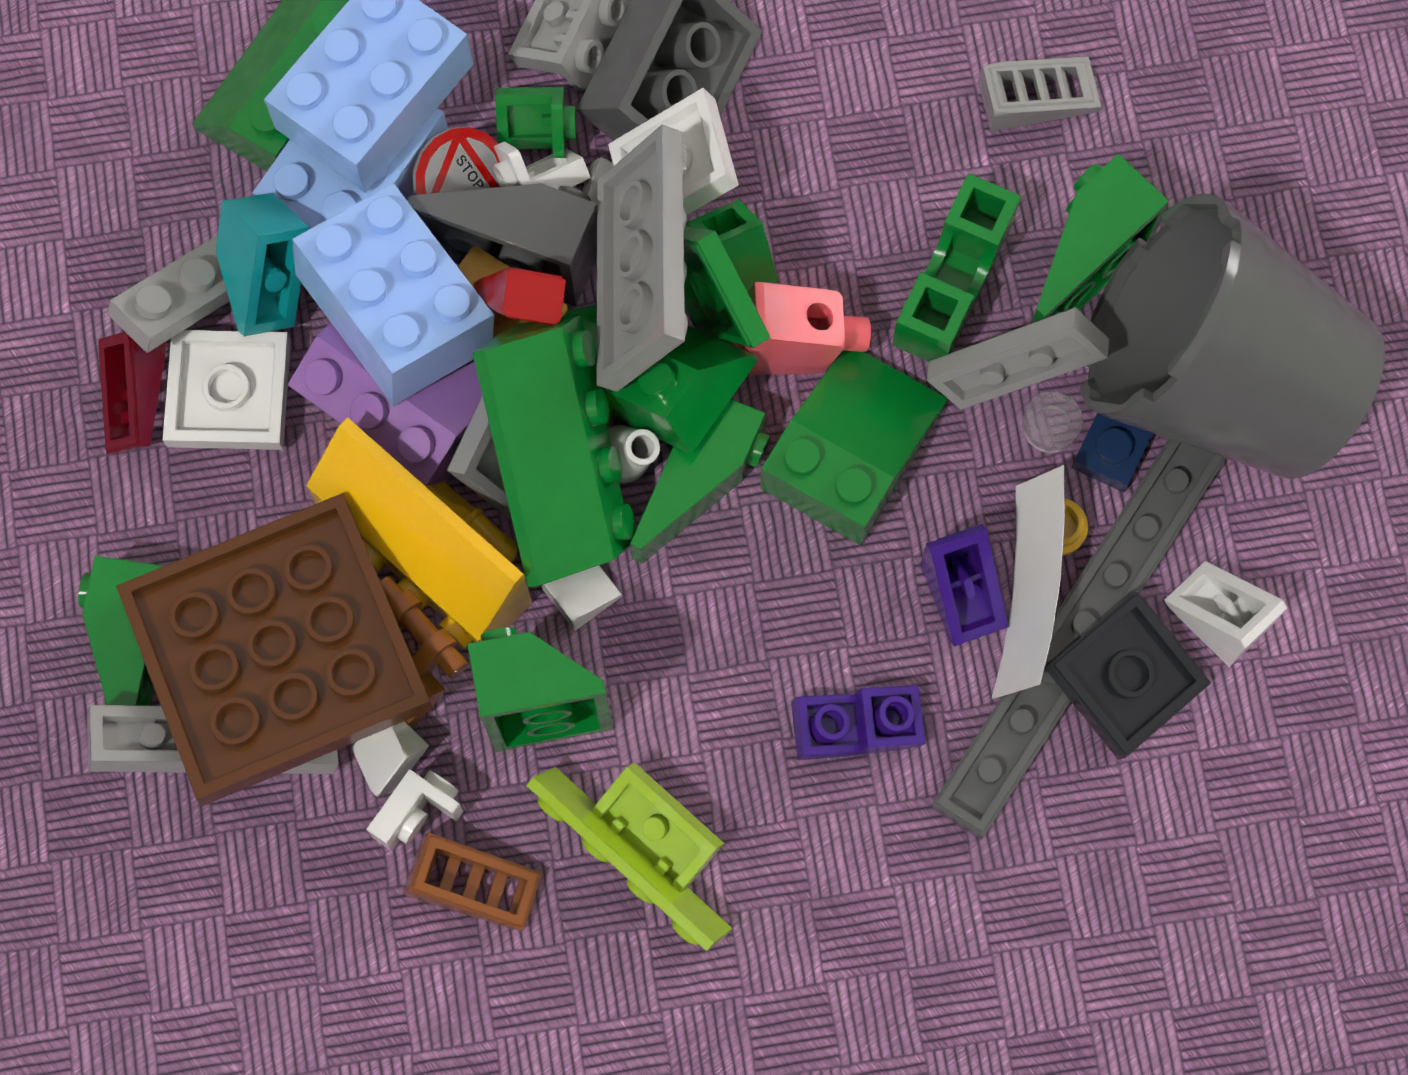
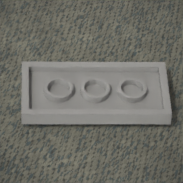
(640, 259)

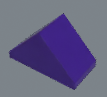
(964, 584)

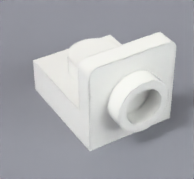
(403, 814)

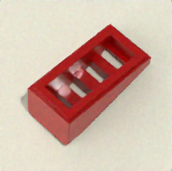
(523, 294)

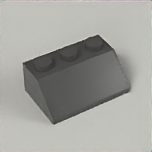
(664, 56)

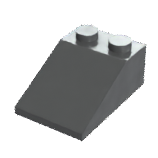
(520, 226)

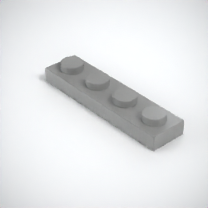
(141, 741)

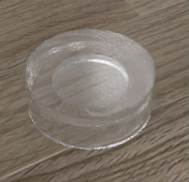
(1052, 422)

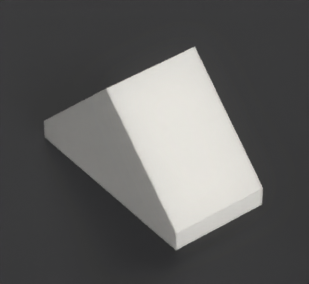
(1224, 610)

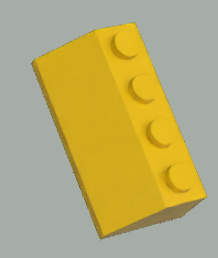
(420, 538)

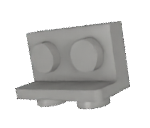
(567, 37)

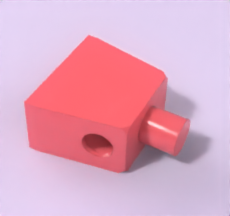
(804, 329)

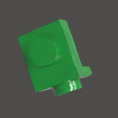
(535, 118)

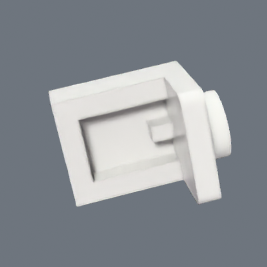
(548, 171)

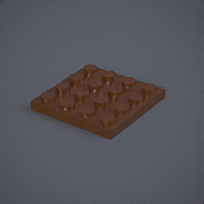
(272, 649)

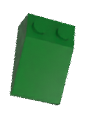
(1103, 222)
(851, 443)

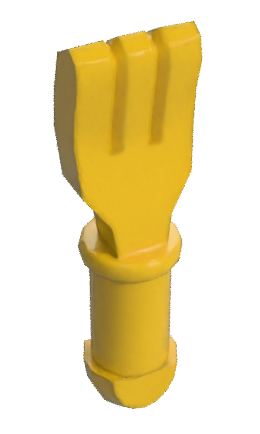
(475, 519)

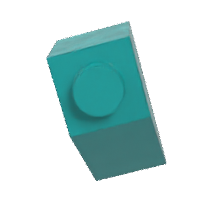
(258, 262)

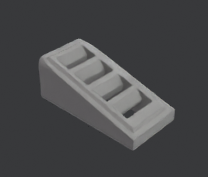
(1016, 74)

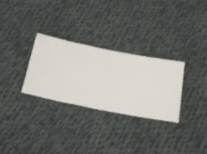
(1035, 582)

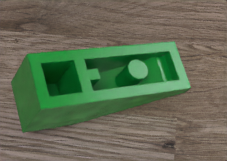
(699, 480)
(112, 640)

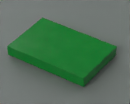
(715, 292)

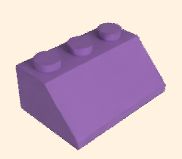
(416, 432)

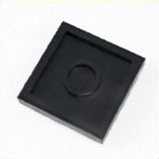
(1127, 674)

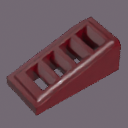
(129, 391)

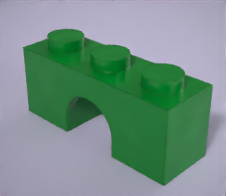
(957, 269)

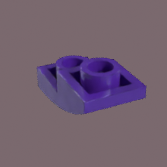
(858, 722)

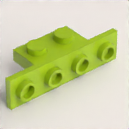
(644, 838)

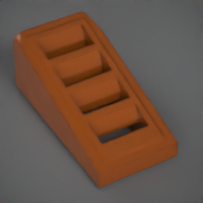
(456, 853)

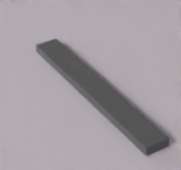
(1119, 565)

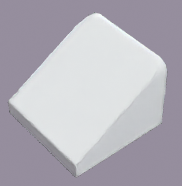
(582, 595)
(388, 756)

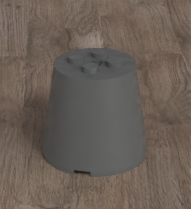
(1232, 345)

